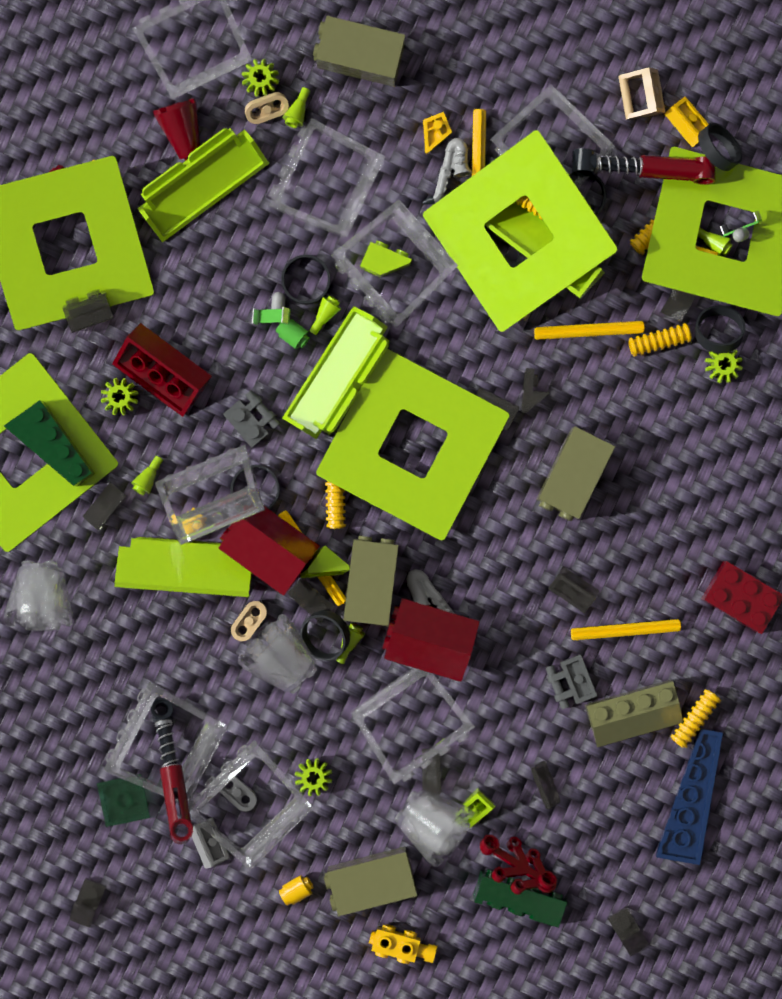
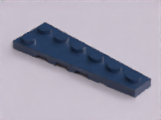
(689, 815)

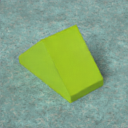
(324, 564)
(479, 804)

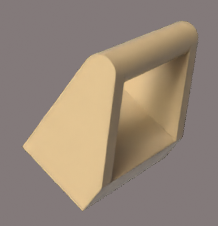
(652, 91)

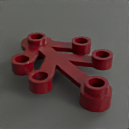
(540, 878)

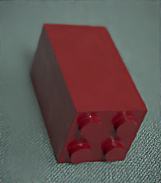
(269, 548)
(430, 639)

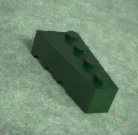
(48, 440)
(541, 906)

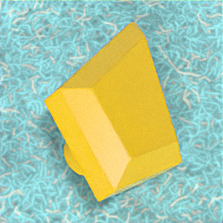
(435, 131)

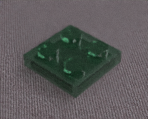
(122, 801)

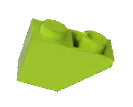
(382, 261)

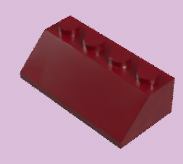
(161, 369)

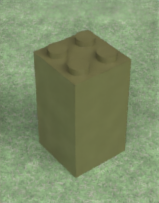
(359, 50)
(574, 474)
(371, 581)
(370, 881)

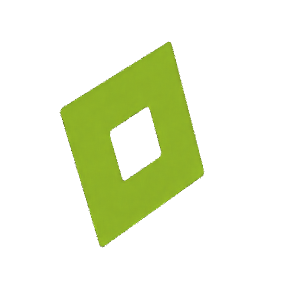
(100, 195)
(578, 235)
(678, 265)
(46, 491)
(422, 502)

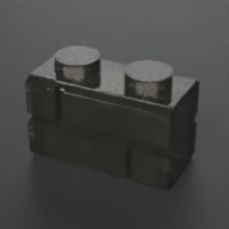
(88, 311)

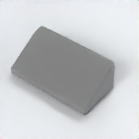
(209, 848)

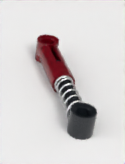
(698, 170)
(171, 773)

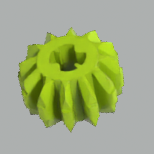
(255, 71)
(718, 357)
(116, 389)
(320, 780)

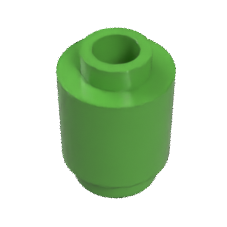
(293, 334)

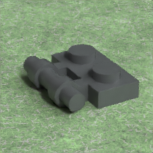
(246, 424)
(577, 678)

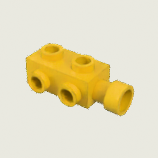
(396, 943)

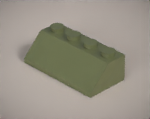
(634, 713)

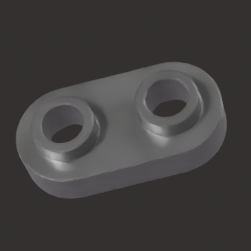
(236, 793)

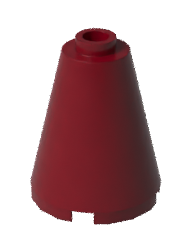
(180, 126)

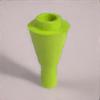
(295, 114)
(716, 242)
(326, 311)
(144, 481)
(356, 635)

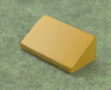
(686, 120)

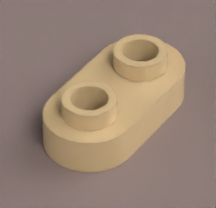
(266, 108)
(248, 620)

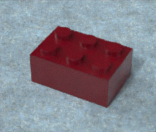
(742, 597)

